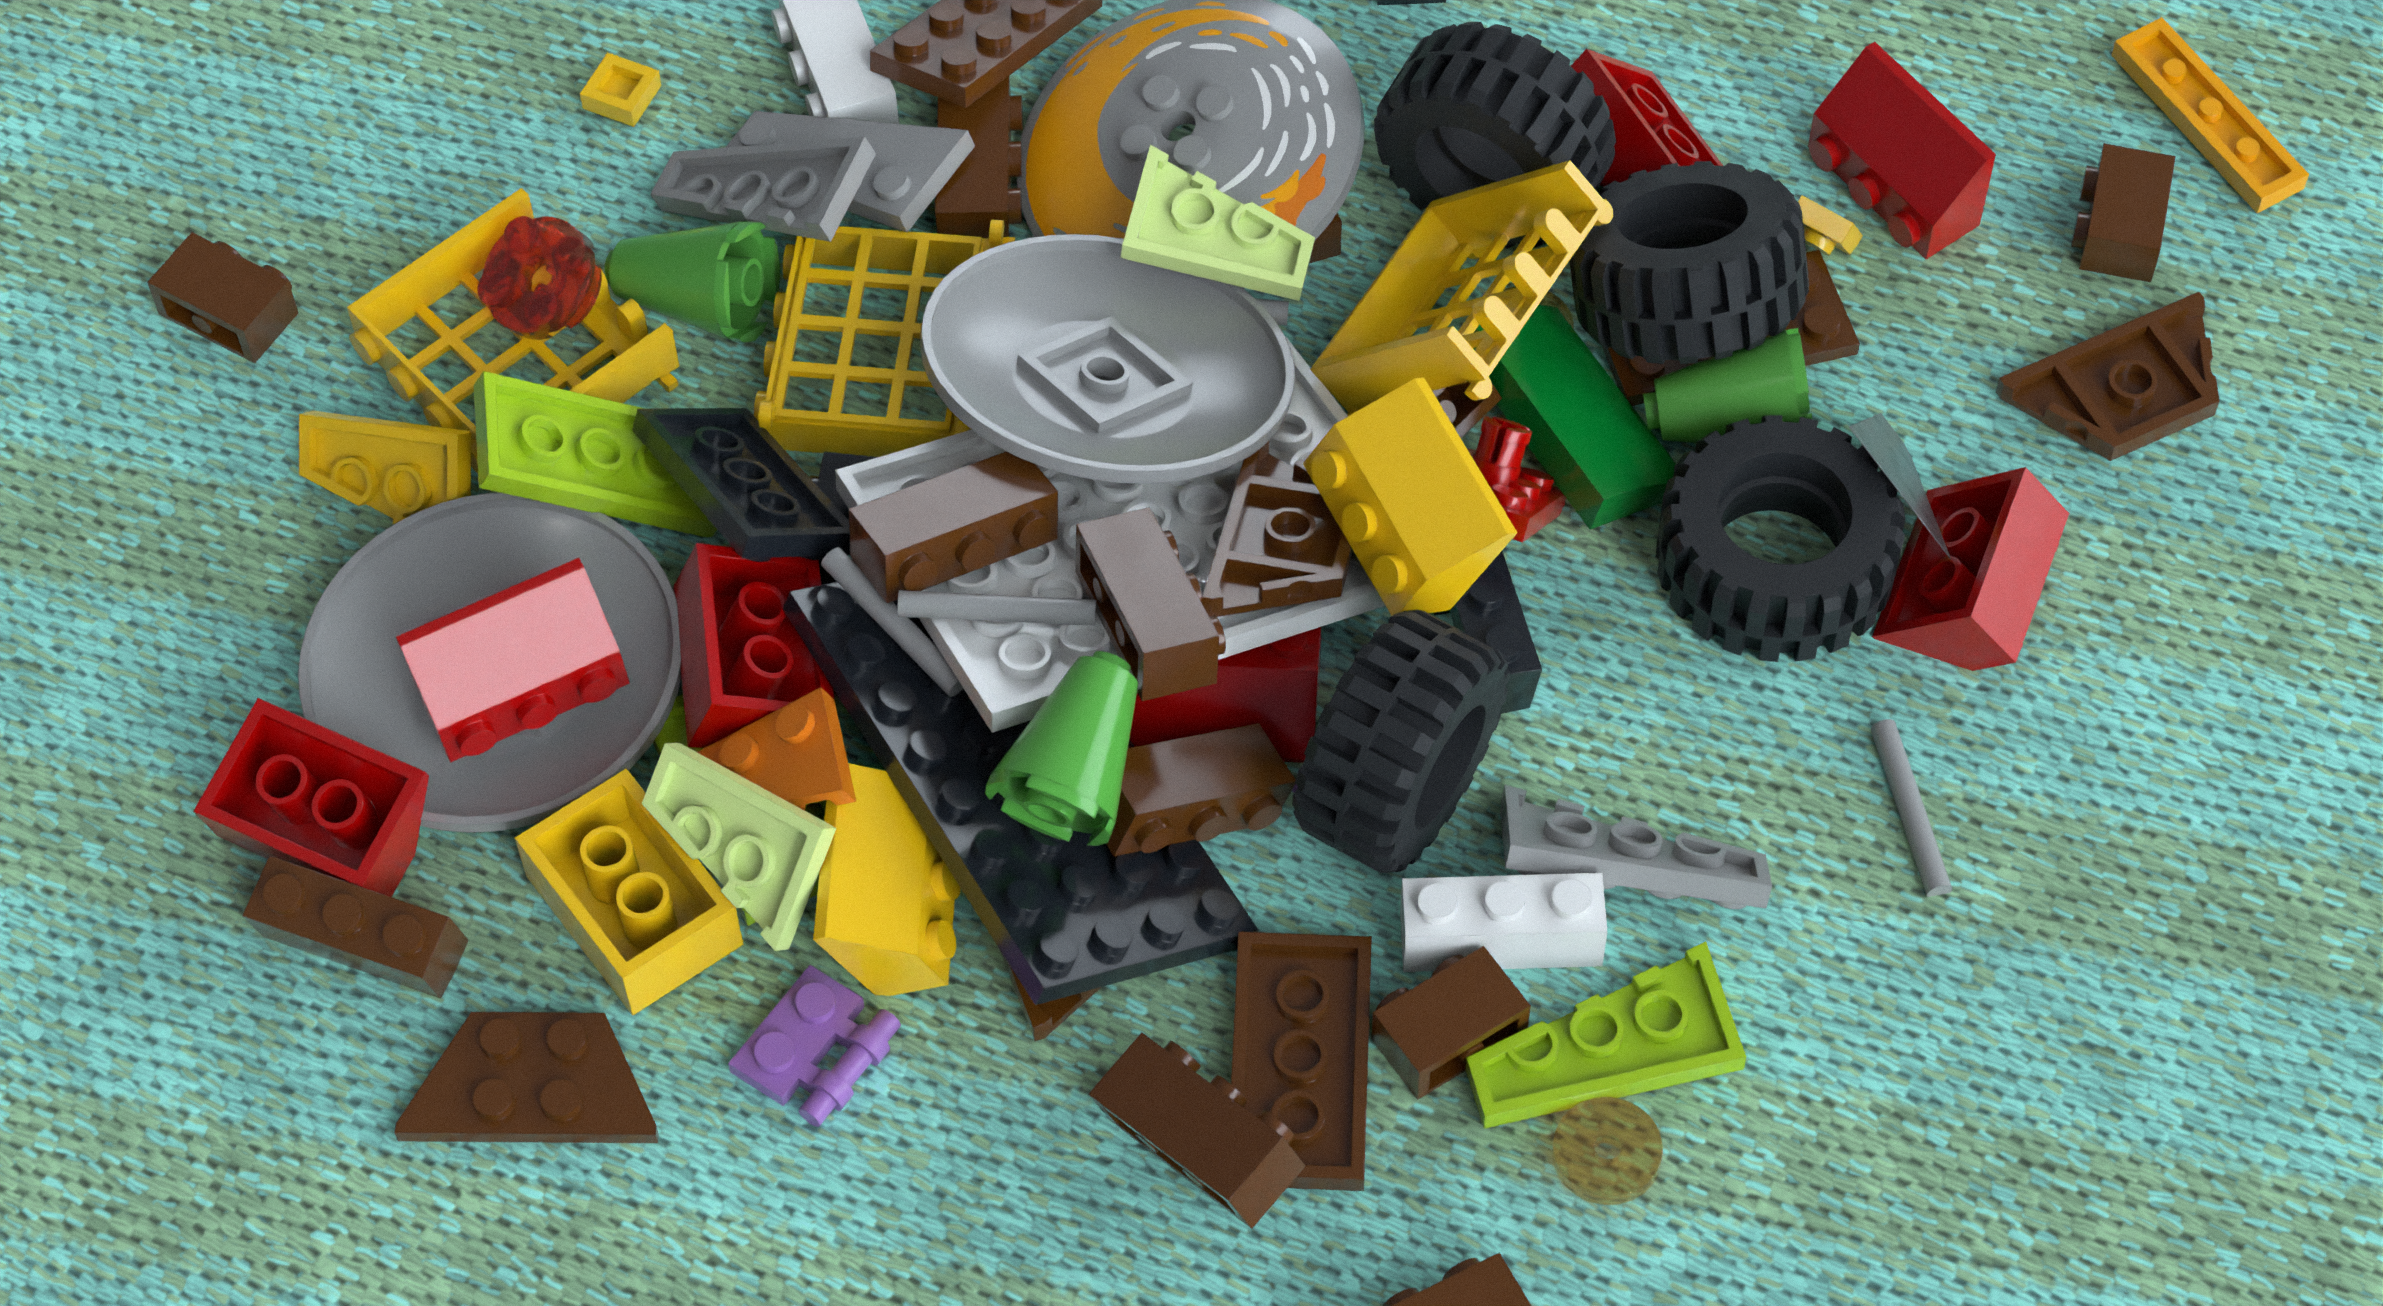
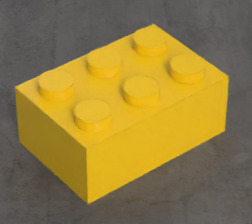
(629, 892)

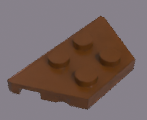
(2124, 382)
(1276, 542)
(530, 1082)

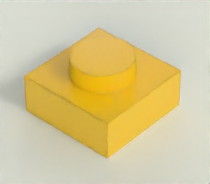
(620, 89)
(1827, 229)

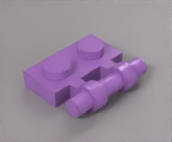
(798, 1036)

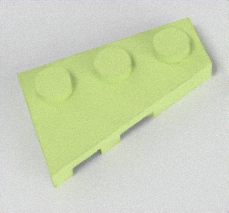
(1202, 232)
(745, 835)

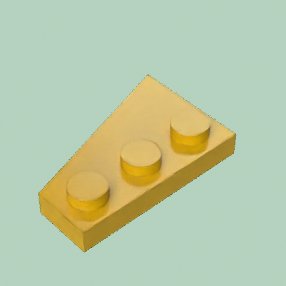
(385, 462)

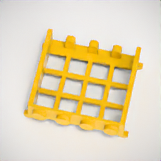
(863, 250)
(455, 262)
(1376, 343)

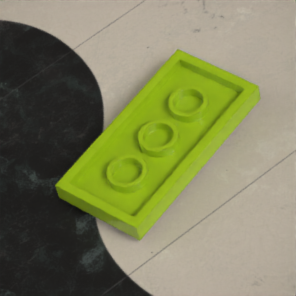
(574, 455)

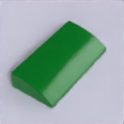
(1580, 422)

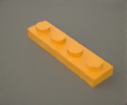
(2210, 115)

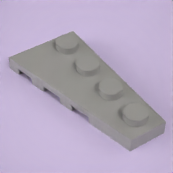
(905, 173)
(783, 185)
(1629, 854)

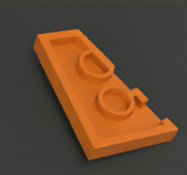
(792, 752)

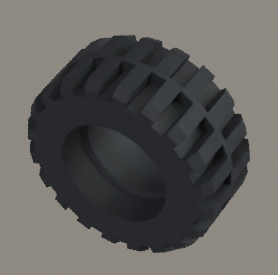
(1488, 109)
(1691, 263)
(1766, 602)
(1400, 740)

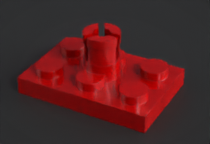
(1522, 491)

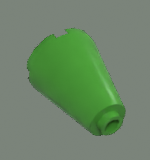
(701, 276)
(1731, 389)
(1072, 753)

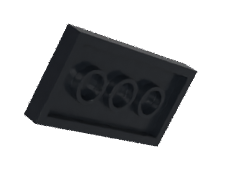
(744, 482)

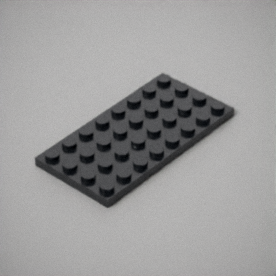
(1053, 906)

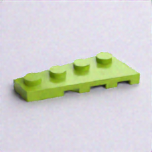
(1638, 1039)

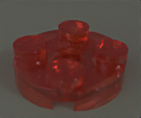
(516, 258)

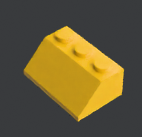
(1410, 500)
(885, 892)

